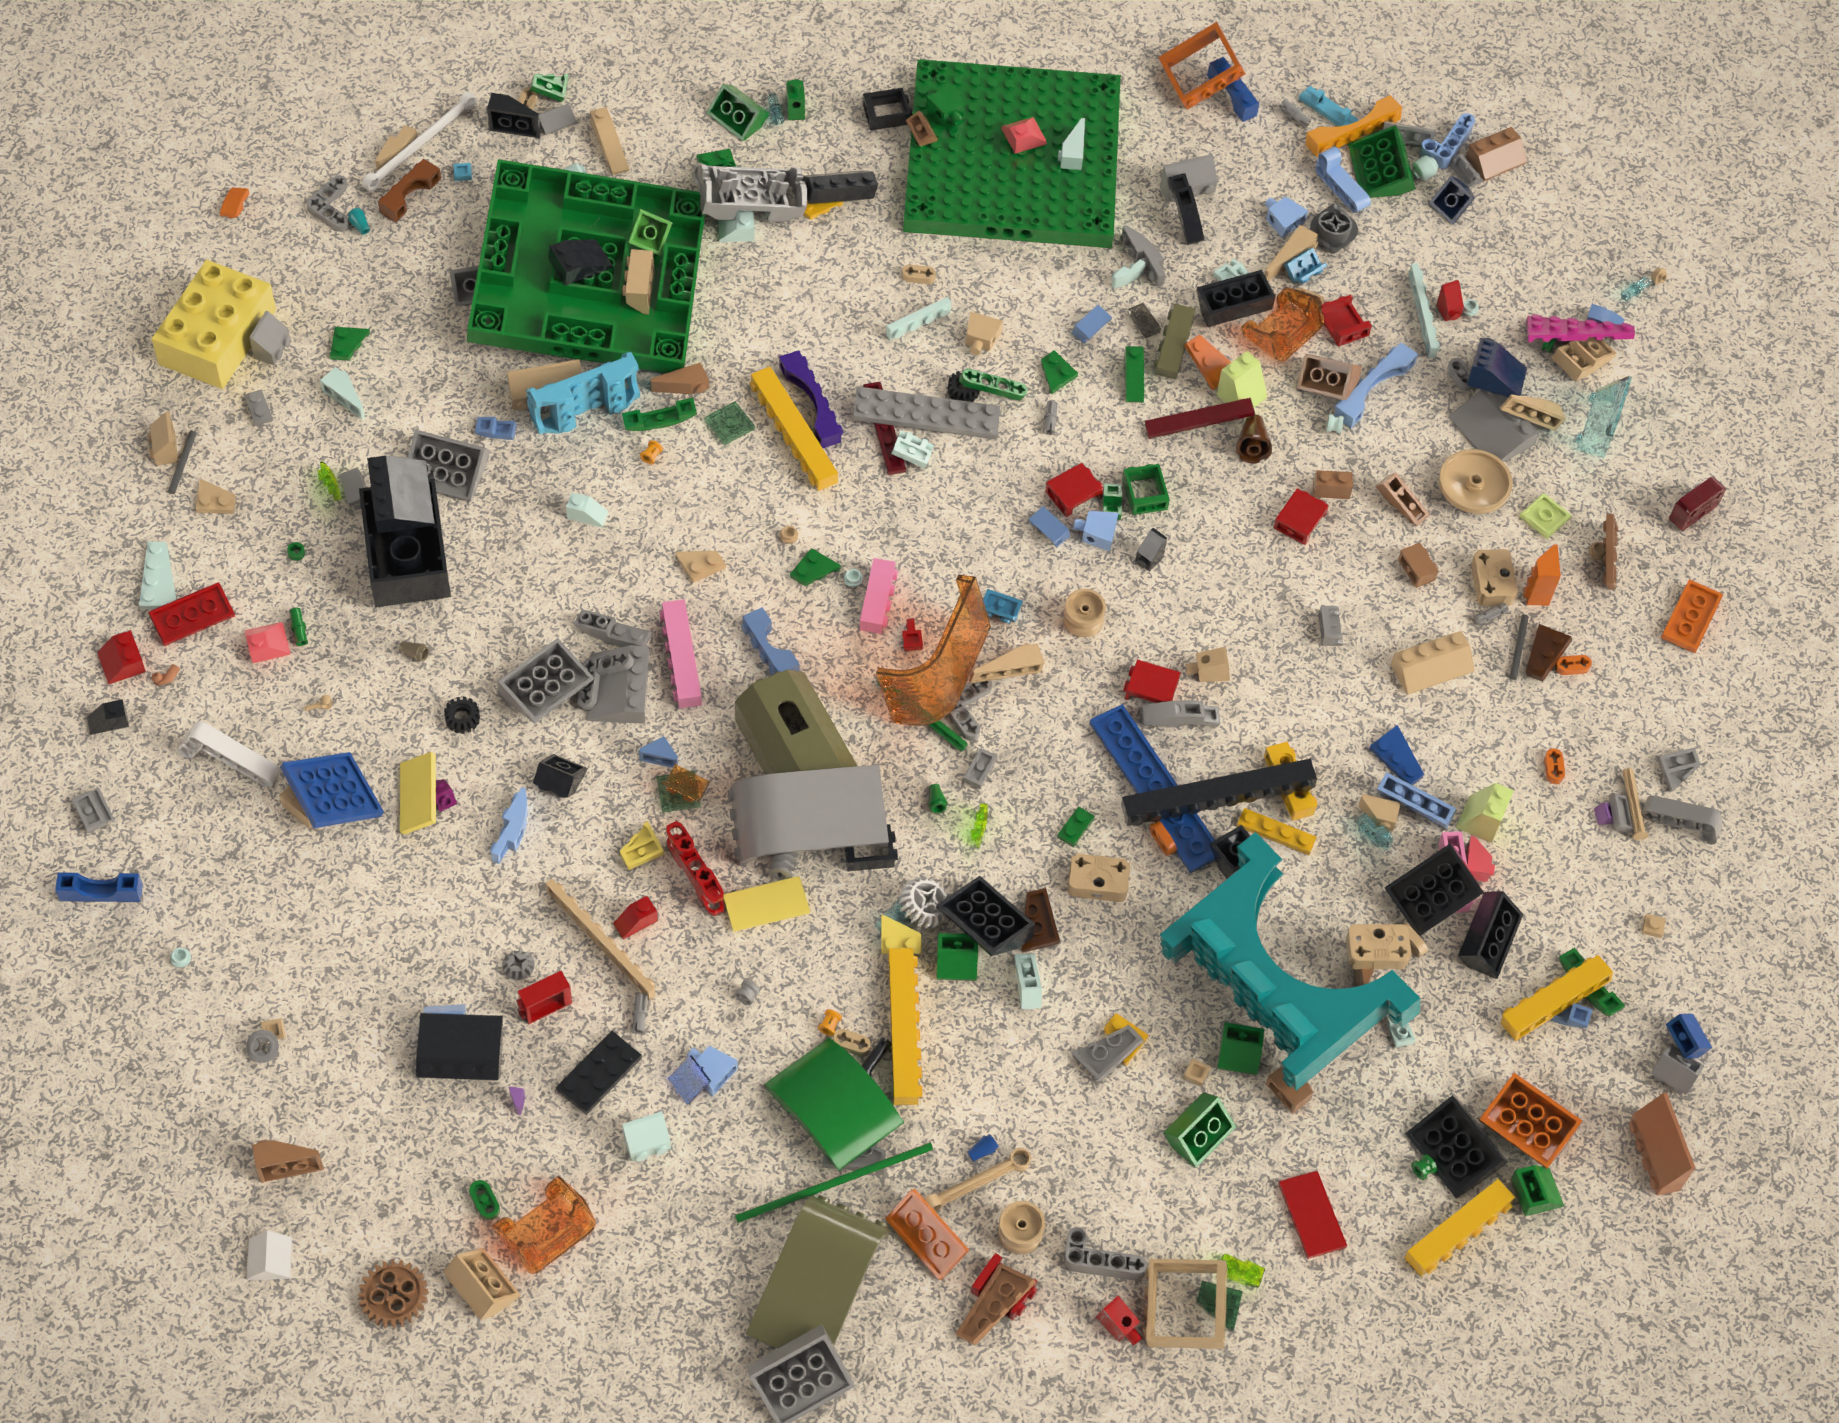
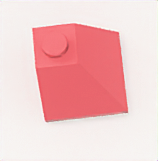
(1024, 135)
(267, 642)

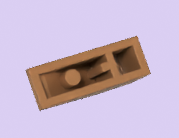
(682, 381)
(1402, 498)

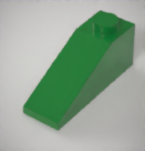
(1134, 373)

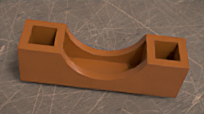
(422, 176)

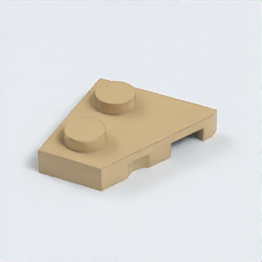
(214, 499)
(700, 563)

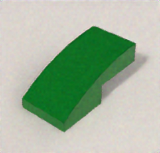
(1112, 498)

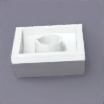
(269, 1256)

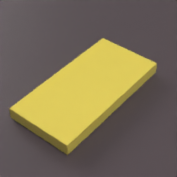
(417, 793)
(766, 903)

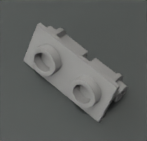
(1465, 171)

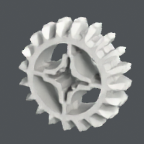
(913, 901)

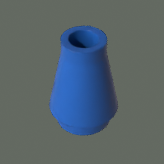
(983, 1147)

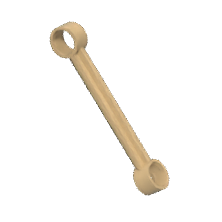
(936, 1201)

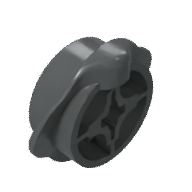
(1334, 228)

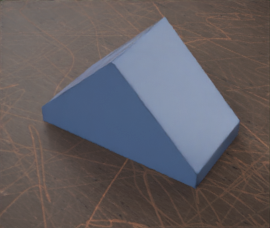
(659, 753)

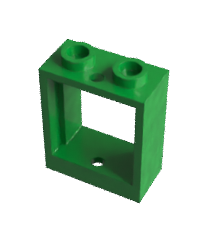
(1151, 503)

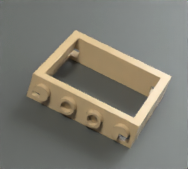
(1185, 1266)

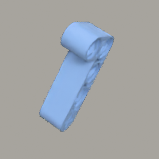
(1446, 152)
(1340, 182)

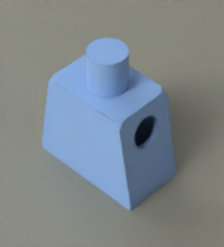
(1285, 215)
(1098, 528)
(716, 1065)

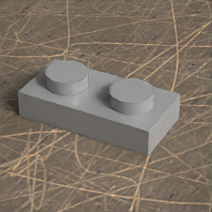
(258, 407)
(980, 768)

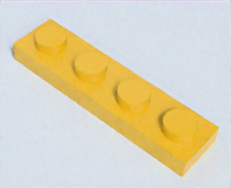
(1277, 831)

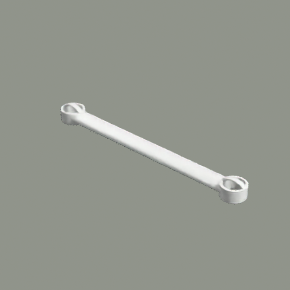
(372, 180)

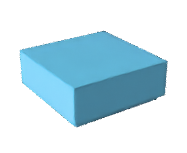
(462, 171)

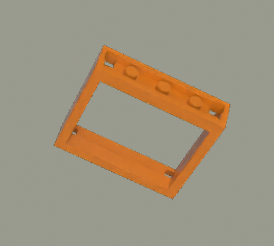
(1190, 47)

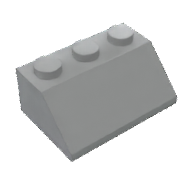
(1199, 173)

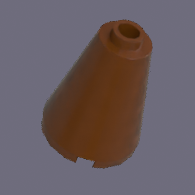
(1254, 441)

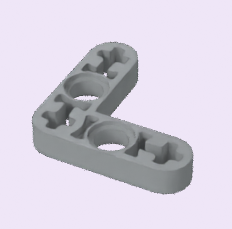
(324, 203)
(619, 662)
(961, 709)

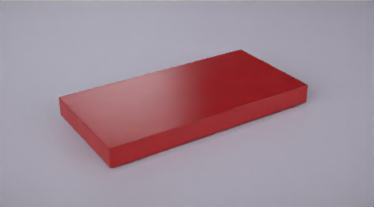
(191, 614)
(1312, 1214)

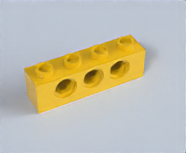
(1297, 807)

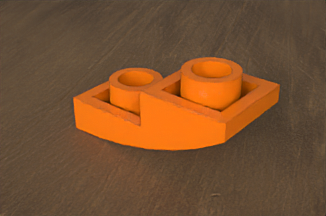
(233, 202)

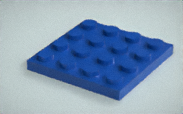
(331, 790)

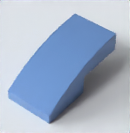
(1603, 314)
(492, 428)
(1574, 1016)

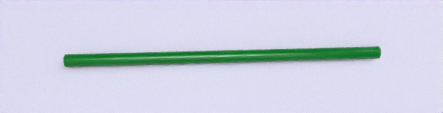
(833, 1182)

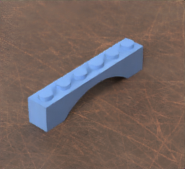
(1398, 362)

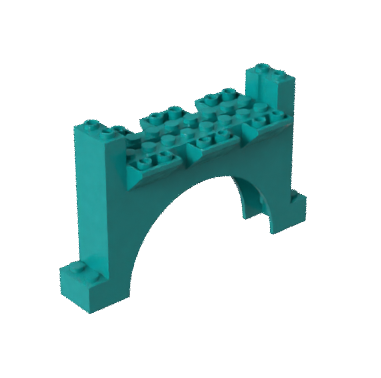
(1306, 1019)

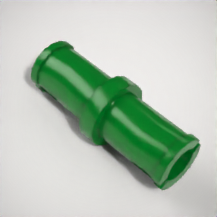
(298, 626)

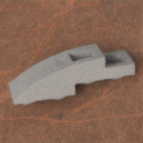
(1141, 248)
(610, 631)
(1180, 712)

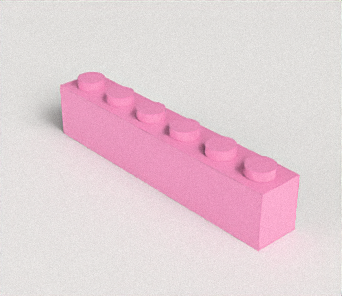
(681, 654)

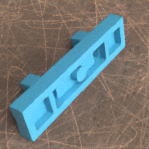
(1327, 107)

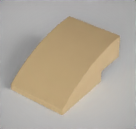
(1583, 357)

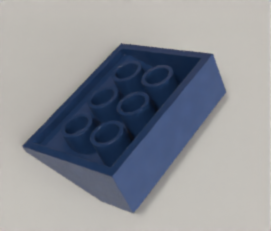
(1496, 369)

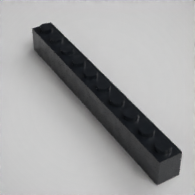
(1219, 792)

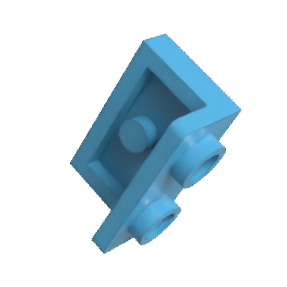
(1304, 266)
(1002, 606)

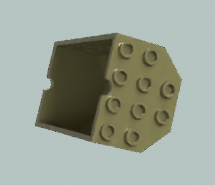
(769, 737)

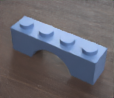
(758, 626)

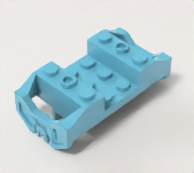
(584, 392)

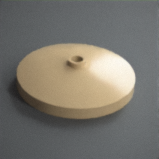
(1475, 481)

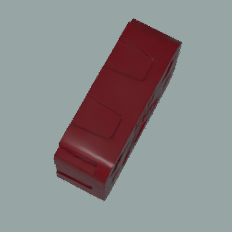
(1697, 503)

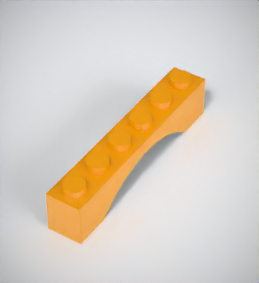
(1326, 137)

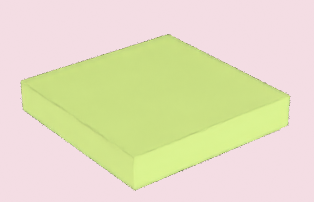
(1545, 516)

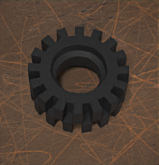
(958, 394)
(459, 705)

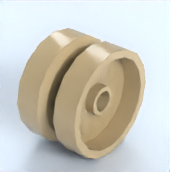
(1084, 612)
(1021, 1227)

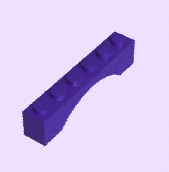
(796, 371)

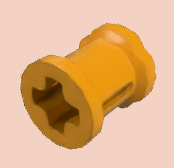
(651, 448)
(828, 1029)

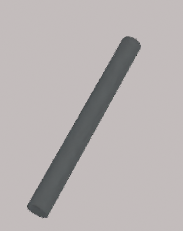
(182, 462)
(1519, 647)

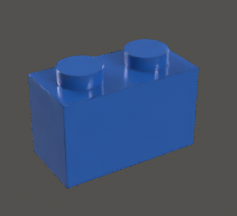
(1689, 1036)

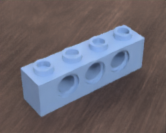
(1416, 800)

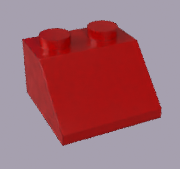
(121, 658)

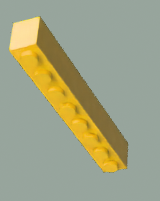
(794, 428)
(903, 1026)

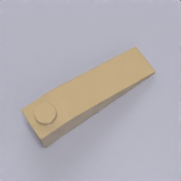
(608, 140)
(1299, 242)
(1535, 410)
(1018, 662)

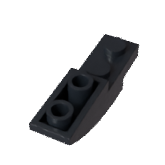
(1187, 209)

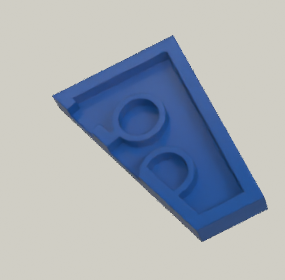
(1397, 756)

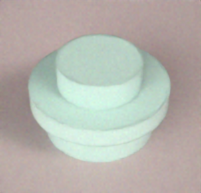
(1470, 307)
(853, 578)
(180, 957)

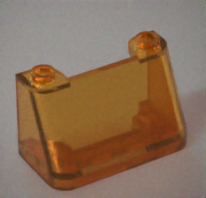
(1289, 326)
(548, 1228)

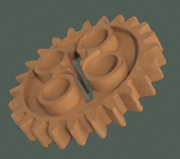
(382, 1310)

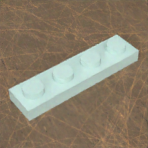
(918, 318)

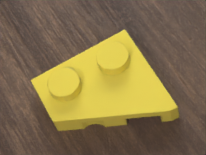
(641, 848)
(898, 936)

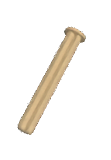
(1634, 805)

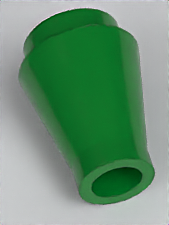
(937, 800)

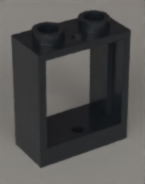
(883, 98)
(873, 862)

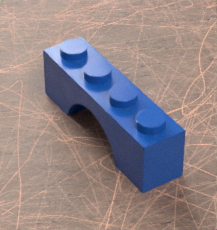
(1243, 101)
(122, 888)

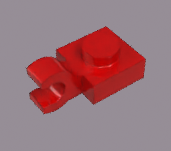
(912, 638)

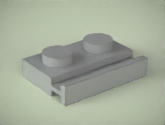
(93, 810)

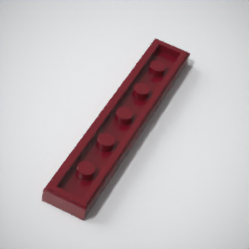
(1199, 418)
(887, 439)

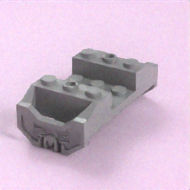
(750, 190)

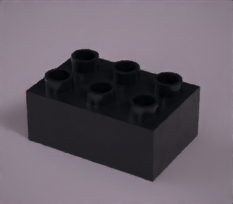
(407, 562)

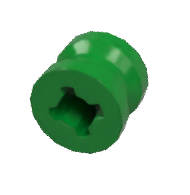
(1424, 1167)

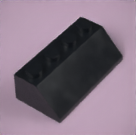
(840, 186)
(1235, 298)
(1491, 934)

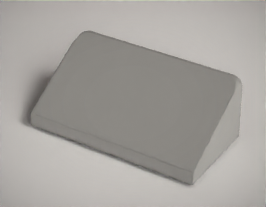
(557, 119)

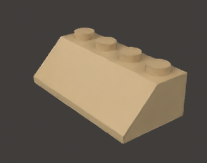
(537, 378)
(1433, 662)

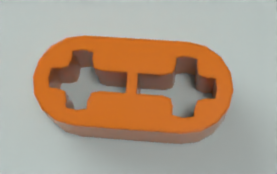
(1573, 665)
(1558, 765)
(1163, 838)

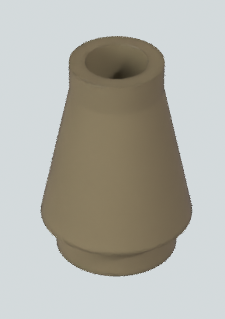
(414, 650)

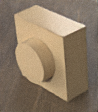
(1653, 925)
(276, 1027)
(1197, 1072)

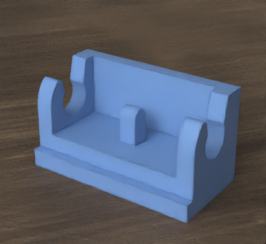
(1091, 324)
(1050, 526)

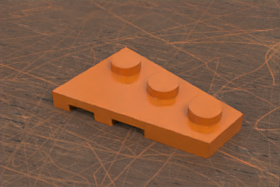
(1207, 359)

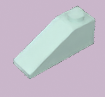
(1072, 149)
(340, 388)
(1028, 981)

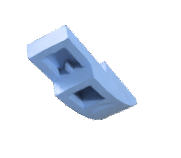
(514, 826)

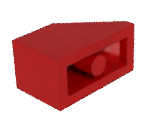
(1450, 301)
(636, 917)

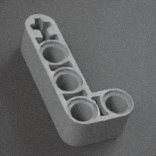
(1684, 815)
(1105, 1258)

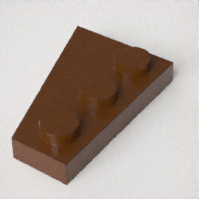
(1546, 652)
(1040, 912)

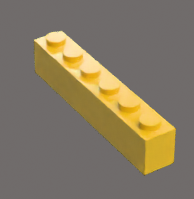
(1556, 997)
(1459, 1228)

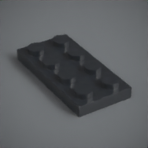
(599, 1072)

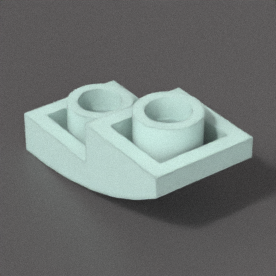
(1125, 276)
(1400, 1036)

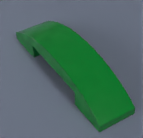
(660, 418)
(1601, 999)

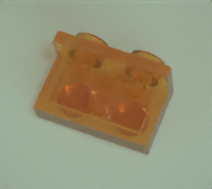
(686, 783)

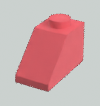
(1479, 860)

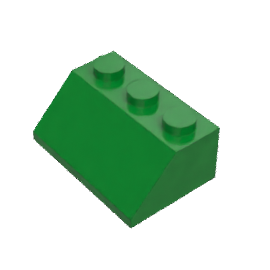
(737, 112)
(1200, 1129)

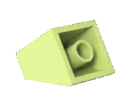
(1242, 380)
(1485, 811)

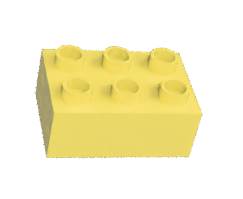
(212, 324)

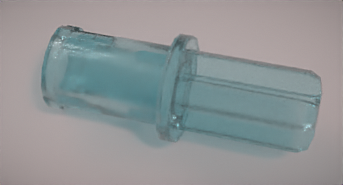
(775, 108)
(1635, 288)

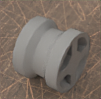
(747, 992)

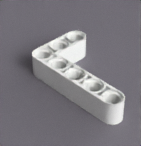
(229, 752)

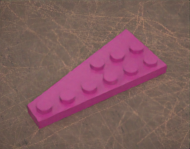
(1575, 330)

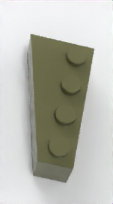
(1176, 336)

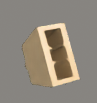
(982, 332)
(1210, 665)

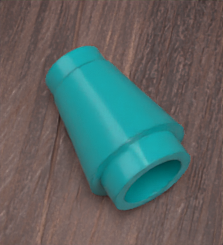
(358, 220)

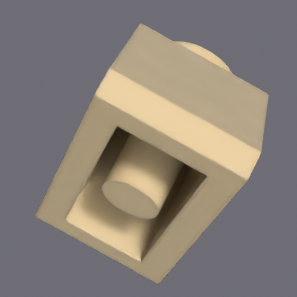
(1380, 810)

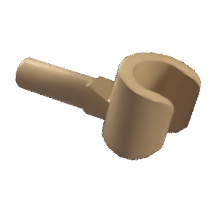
(326, 703)

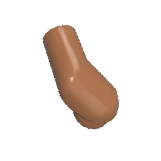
(165, 678)

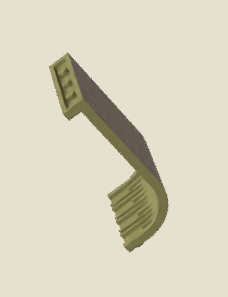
(817, 1273)

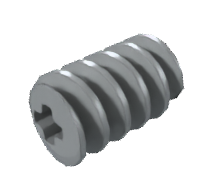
(783, 865)

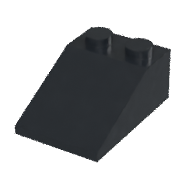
(512, 117)
(578, 259)

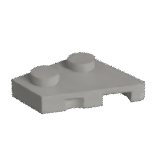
(1678, 766)

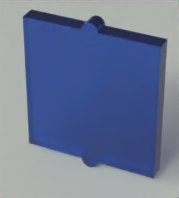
(689, 1079)

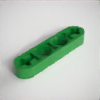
(993, 381)

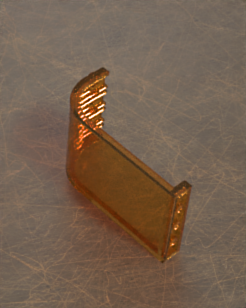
(934, 688)

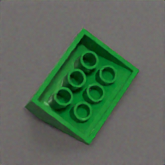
(1382, 164)

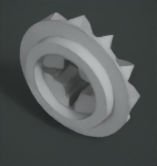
(513, 971)
(254, 1042)

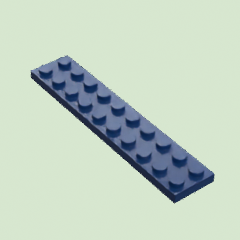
(1148, 773)

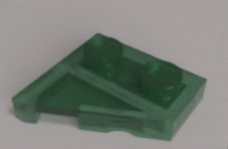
(1207, 1300)

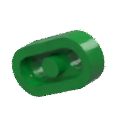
(484, 1201)

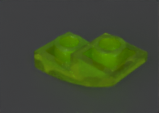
(329, 480)
(979, 830)
(1243, 1272)

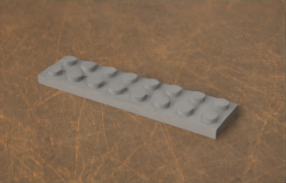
(926, 412)

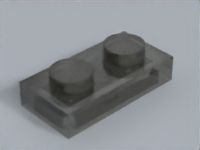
(1144, 320)

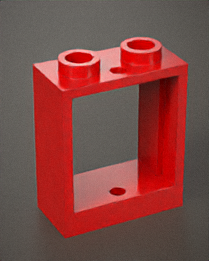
(544, 997)

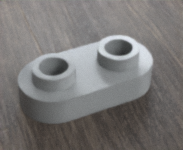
(1461, 375)

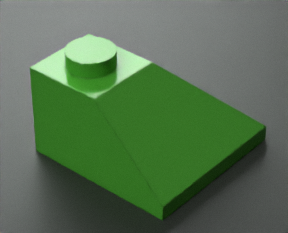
(649, 232)

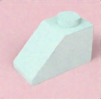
(585, 510)

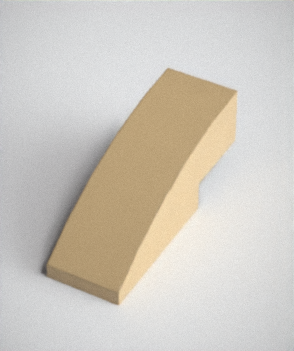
(395, 145)

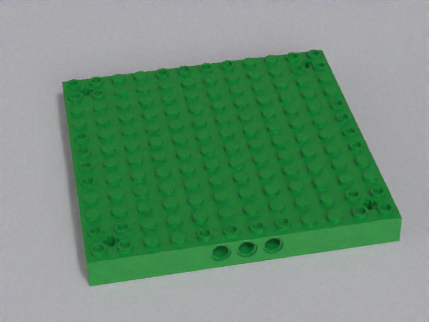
(982, 189)
(528, 307)

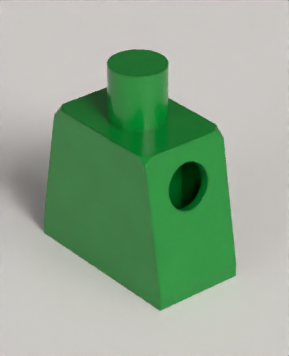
(795, 93)
(946, 105)

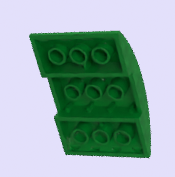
(835, 1102)

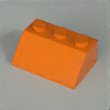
(1543, 578)

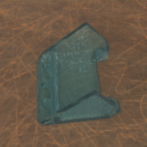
(1603, 417)

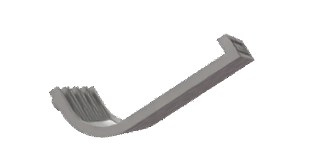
(807, 811)

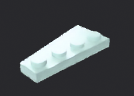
(157, 579)

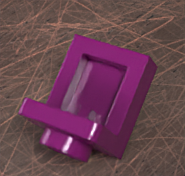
(444, 795)

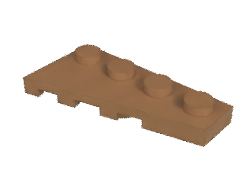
(1611, 528)
(996, 1299)

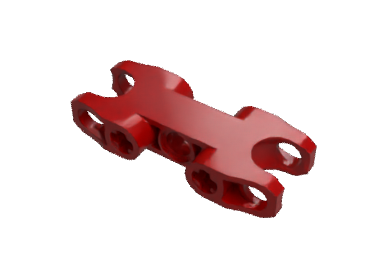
(702, 879)

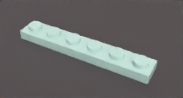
(1422, 306)

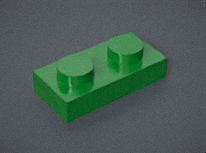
(1076, 826)

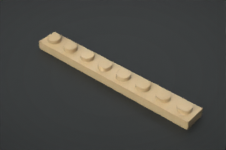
(605, 943)

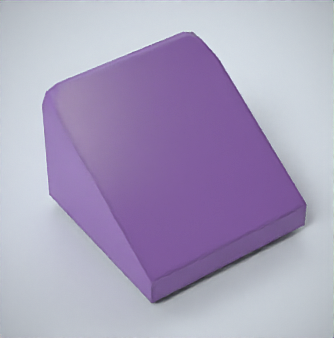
(1603, 814)
(518, 1098)

